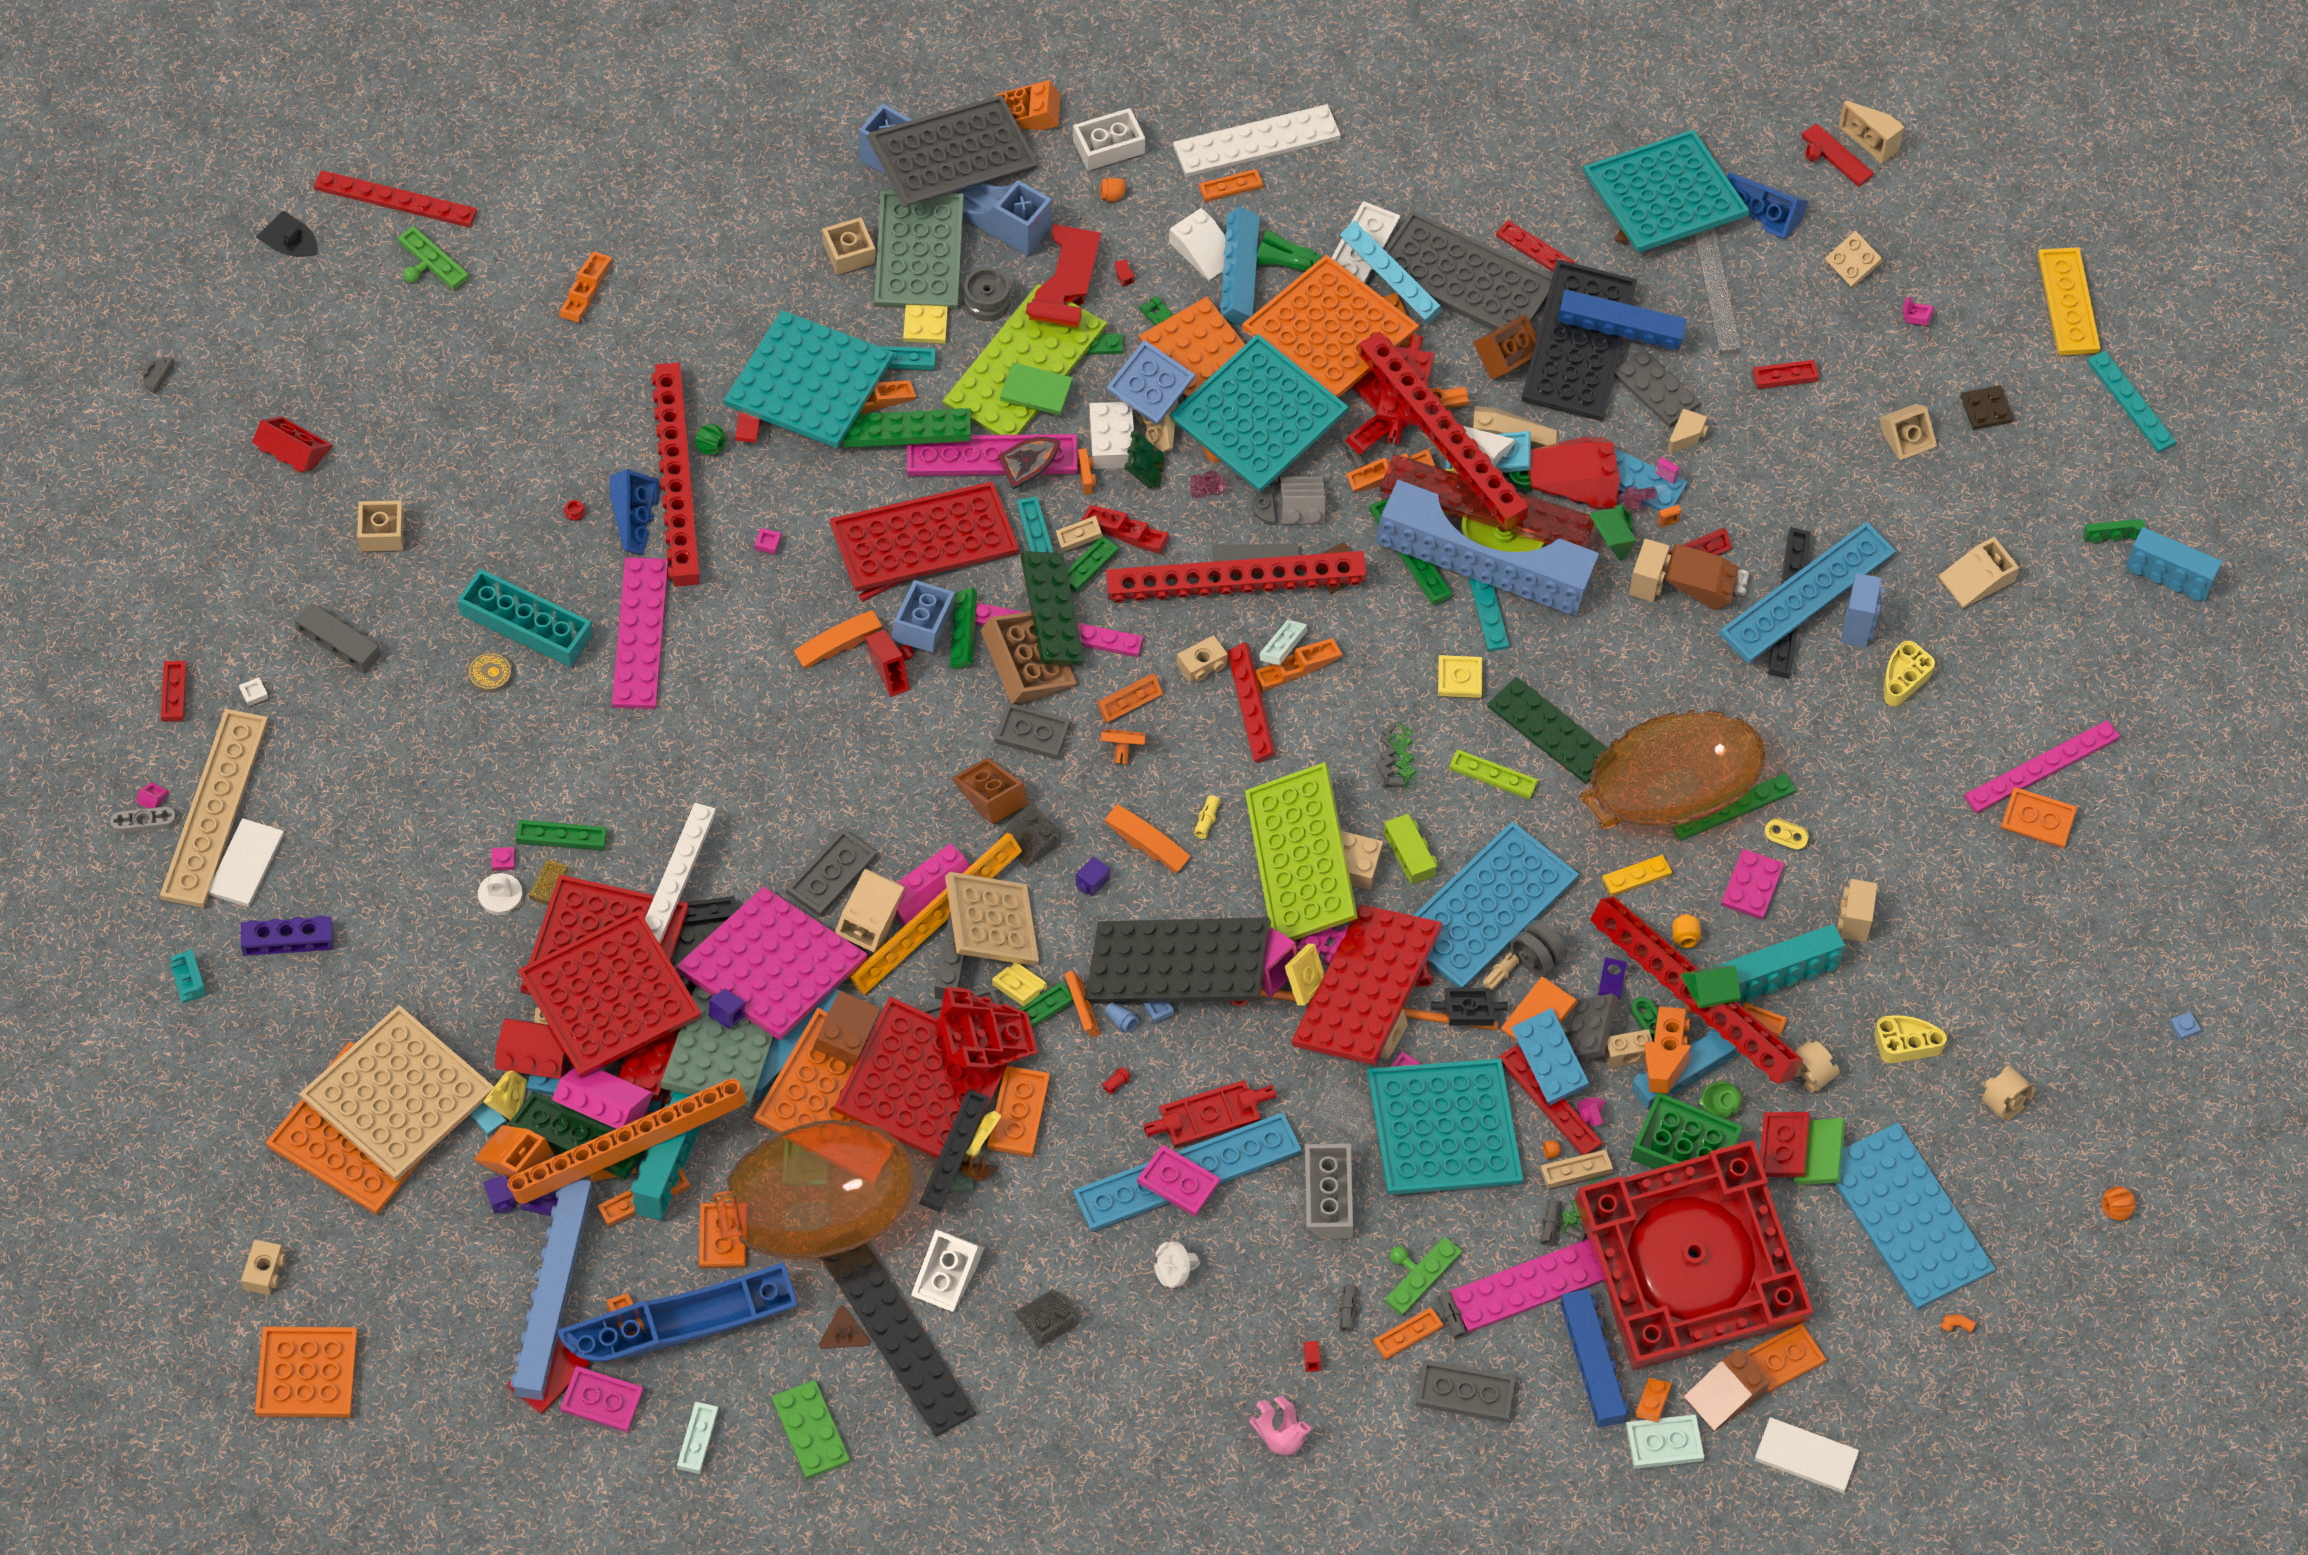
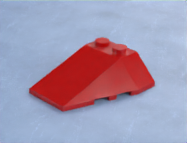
(1577, 469)
(983, 1032)

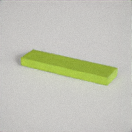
(1493, 774)

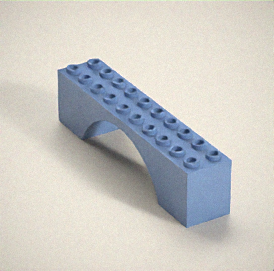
(1009, 213)
(1549, 575)

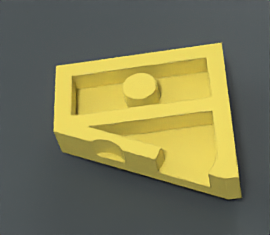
(507, 1094)
(985, 1127)

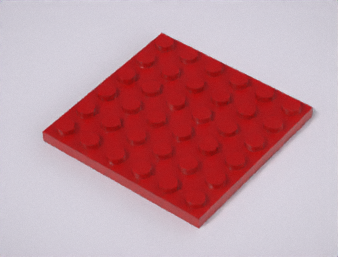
(586, 906)
(609, 993)
(909, 1082)

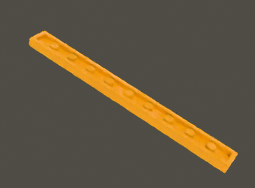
(929, 919)

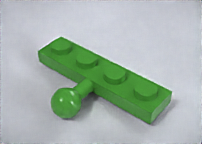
(431, 258)
(1421, 1275)

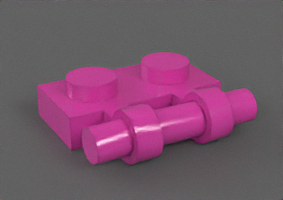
(1320, 940)

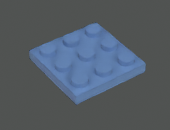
(1150, 382)

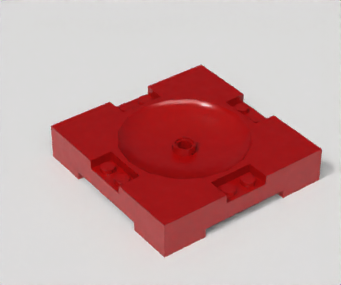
(1681, 1303)

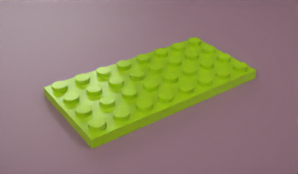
(1025, 343)
(1301, 853)

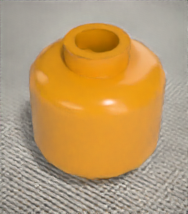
(1686, 931)

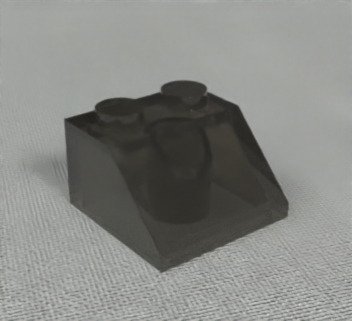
(1033, 834)
(1047, 1317)

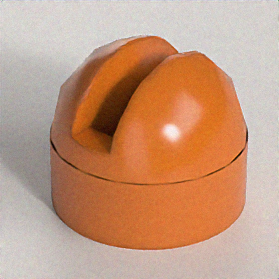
(1551, 1149)

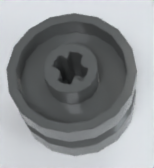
(987, 294)
(1539, 948)

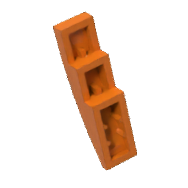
(585, 287)
(889, 394)
(1373, 473)
(840, 637)
(1302, 662)
(1147, 838)

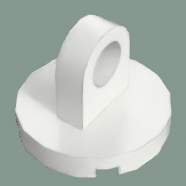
(500, 894)
(1174, 1264)

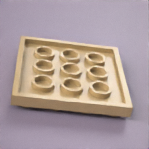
(991, 918)

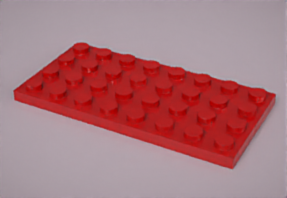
(923, 536)
(1367, 984)

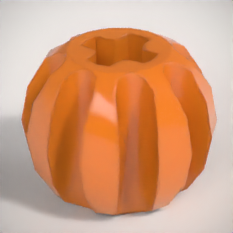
(2118, 1203)

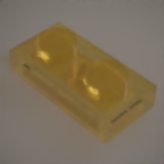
(546, 881)

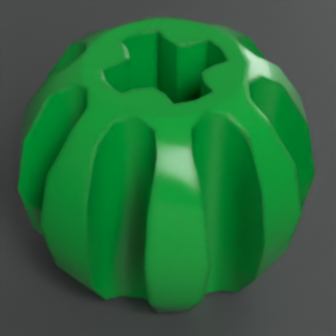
(710, 439)

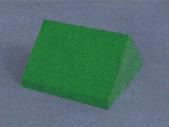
(1614, 531)
(1713, 985)

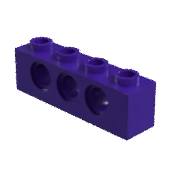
(296, 942)

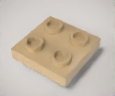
(1854, 259)

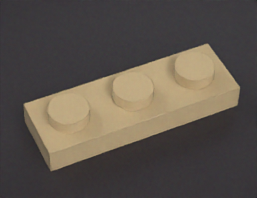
(1576, 1169)

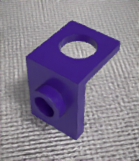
(1610, 982)

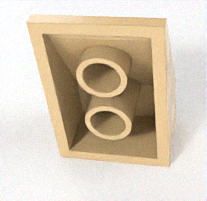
(1872, 130)

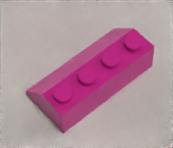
(928, 882)
(603, 1097)

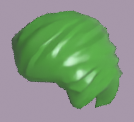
(1721, 1099)

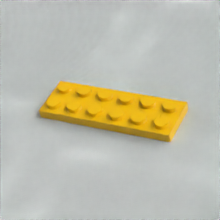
(2068, 301)

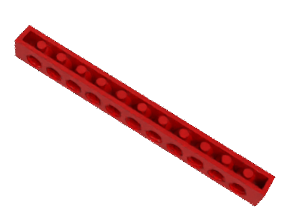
(1395, 381)
(1245, 568)
(687, 573)
(1667, 964)

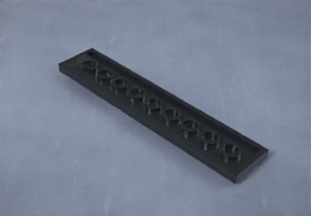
(900, 1339)

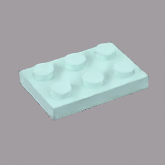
(1664, 1443)

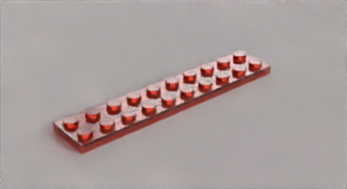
(1544, 519)

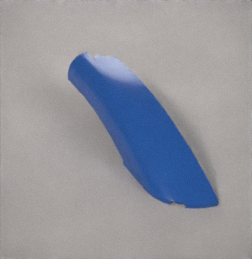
(682, 1316)

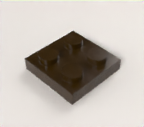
(1986, 407)

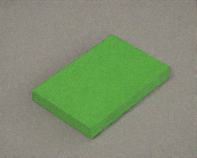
(1036, 388)
(1824, 1152)

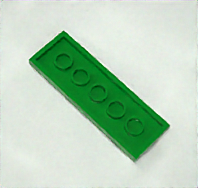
(910, 428)

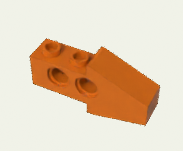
(1669, 1052)

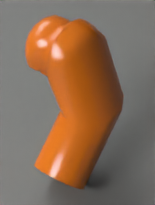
(1957, 1320)

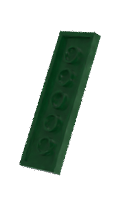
(1052, 608)
(1547, 728)
(567, 1129)

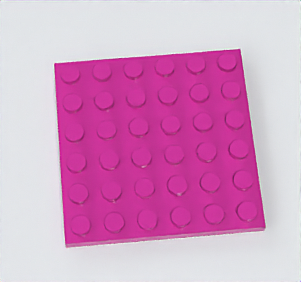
(772, 961)

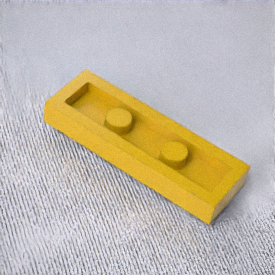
(1636, 875)

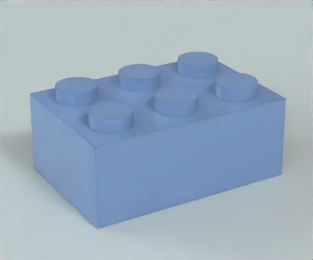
(1862, 610)
(923, 616)

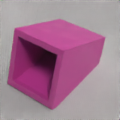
(1279, 953)

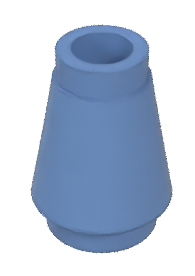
(1121, 1017)

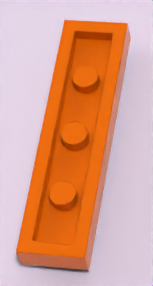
(621, 1206)

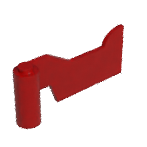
(1070, 278)

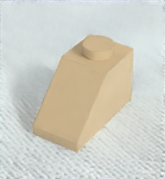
(1688, 431)

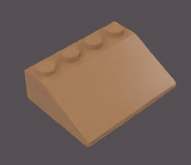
(1017, 659)

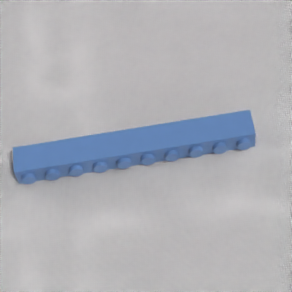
(552, 1290)

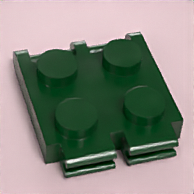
(1146, 461)

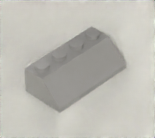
(1329, 1190)

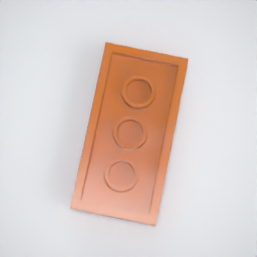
(1021, 1109)

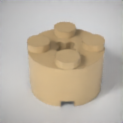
(1816, 1066)
(2007, 1093)

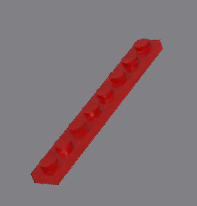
(395, 198)

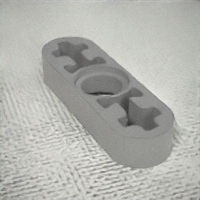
(136, 814)

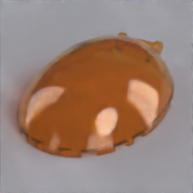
(1675, 771)
(817, 1190)

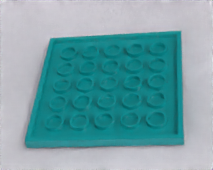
(1665, 191)
(809, 378)
(1259, 413)
(1444, 1126)

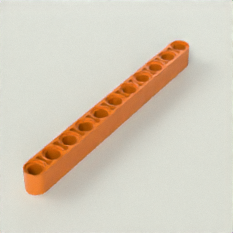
(627, 1141)

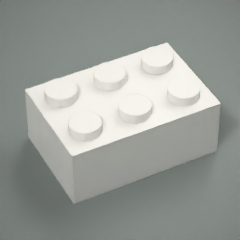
(1108, 139)
(1110, 434)

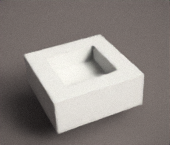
(253, 691)

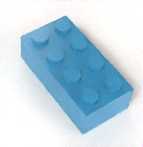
(2173, 564)

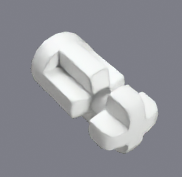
(1741, 582)

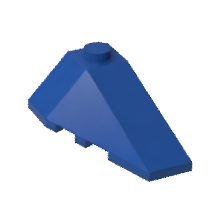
(1773, 207)
(632, 502)

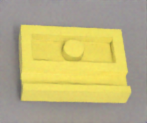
(1019, 984)

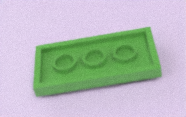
(810, 1429)

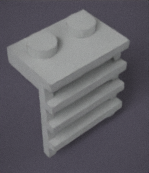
(1303, 500)

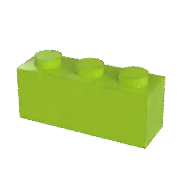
(1410, 848)

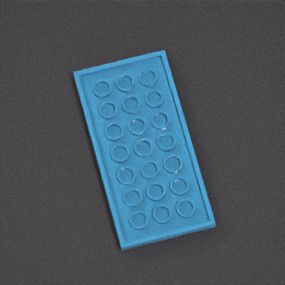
(1493, 902)
(1909, 1217)

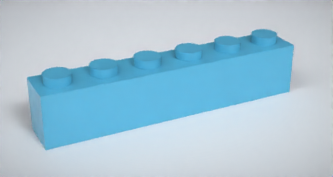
(1391, 272)

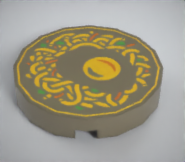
(490, 672)

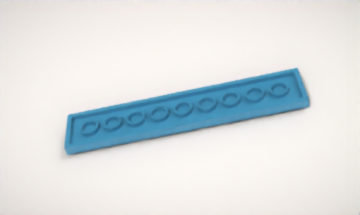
(1806, 592)
(1224, 1156)

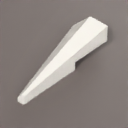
(1492, 444)

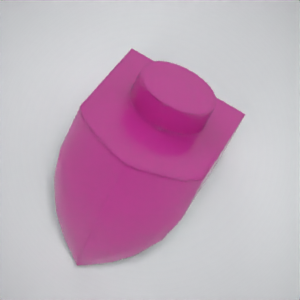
(1917, 313)
(1590, 1110)

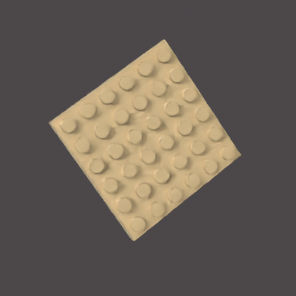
(397, 1092)

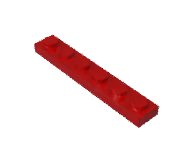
(1251, 702)
(1559, 1113)

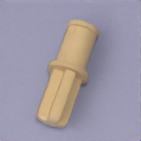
(1501, 971)

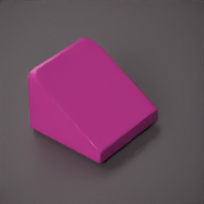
(151, 795)

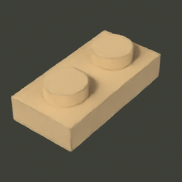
(1079, 533)

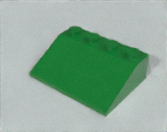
(1680, 1133)

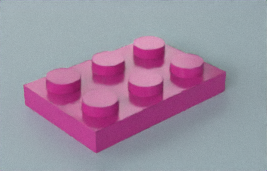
(1752, 884)
(1178, 1180)
(601, 1399)

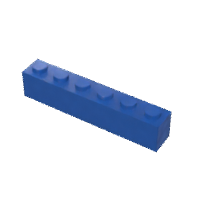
(1622, 320)
(1593, 1358)

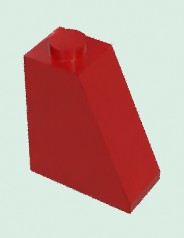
(888, 662)

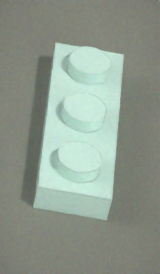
(1283, 642)
(697, 1438)

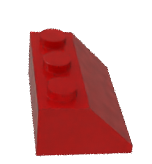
(290, 443)
(530, 1049)

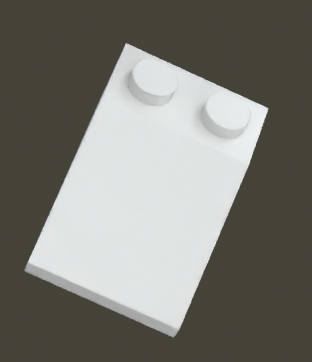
(1200, 243)
(947, 1270)

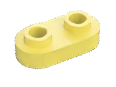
(1786, 836)

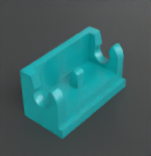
(187, 976)

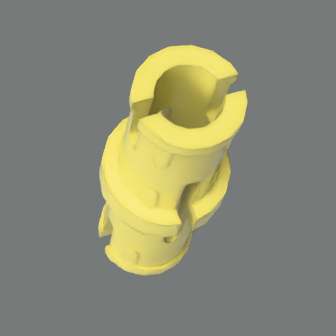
(1206, 817)

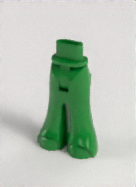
(1279, 251)

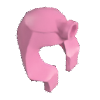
(1289, 1436)

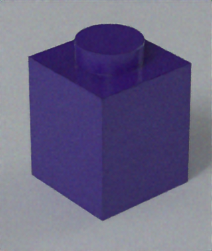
(1092, 876)
(726, 1008)
(499, 1195)

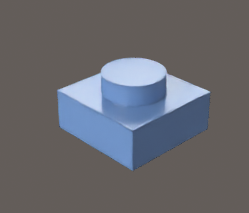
(1158, 1010)
(2185, 1026)

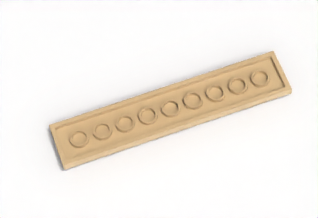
(214, 808)

